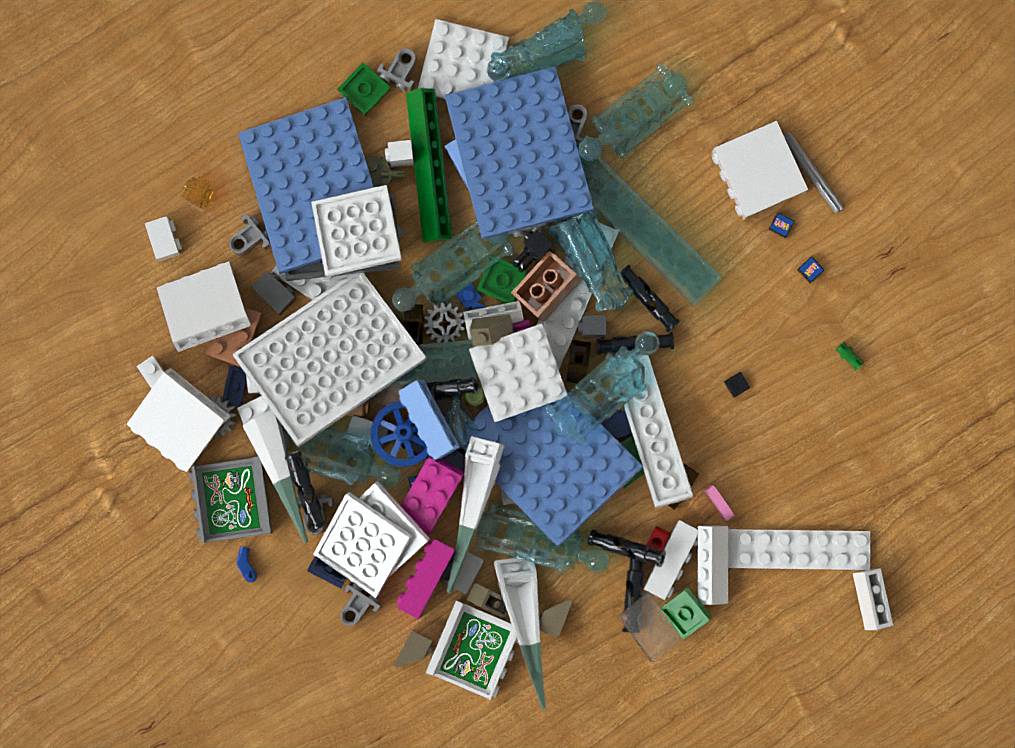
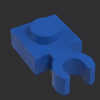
(469, 297)

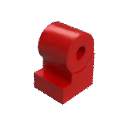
(658, 538)

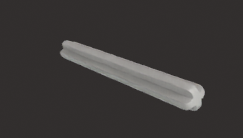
(813, 173)

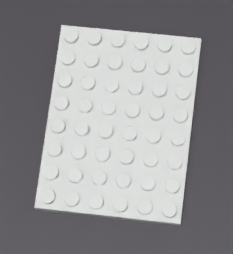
(329, 357)

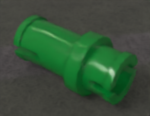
(847, 354)

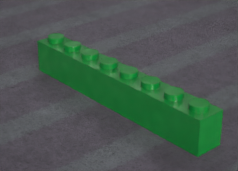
(428, 165)

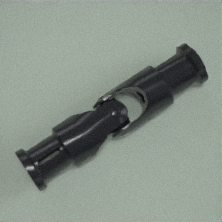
(643, 292)
(614, 344)
(454, 387)
(302, 480)
(629, 548)
(634, 584)

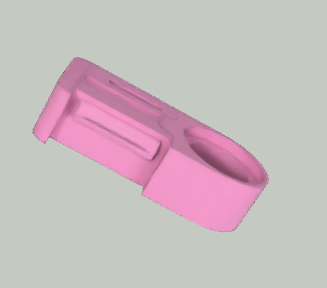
(719, 503)

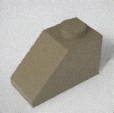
(490, 329)
(487, 600)
(553, 618)
(414, 648)

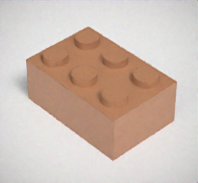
(546, 286)
(226, 345)

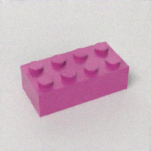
(431, 492)
(426, 578)

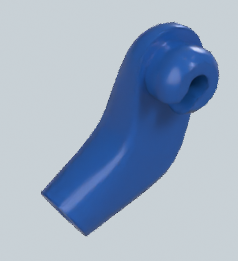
(243, 565)

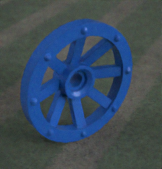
(395, 406)

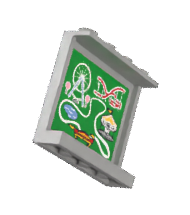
(230, 500)

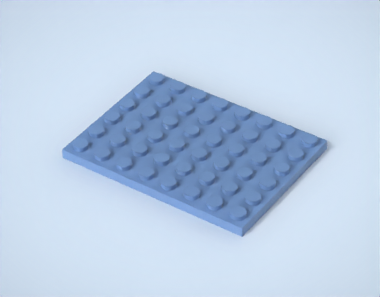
(519, 153)
(298, 163)
(552, 475)

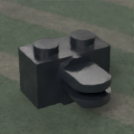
(535, 249)

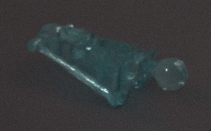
(549, 47)
(673, 84)
(591, 254)
(405, 299)
(590, 386)
(362, 453)
(595, 560)

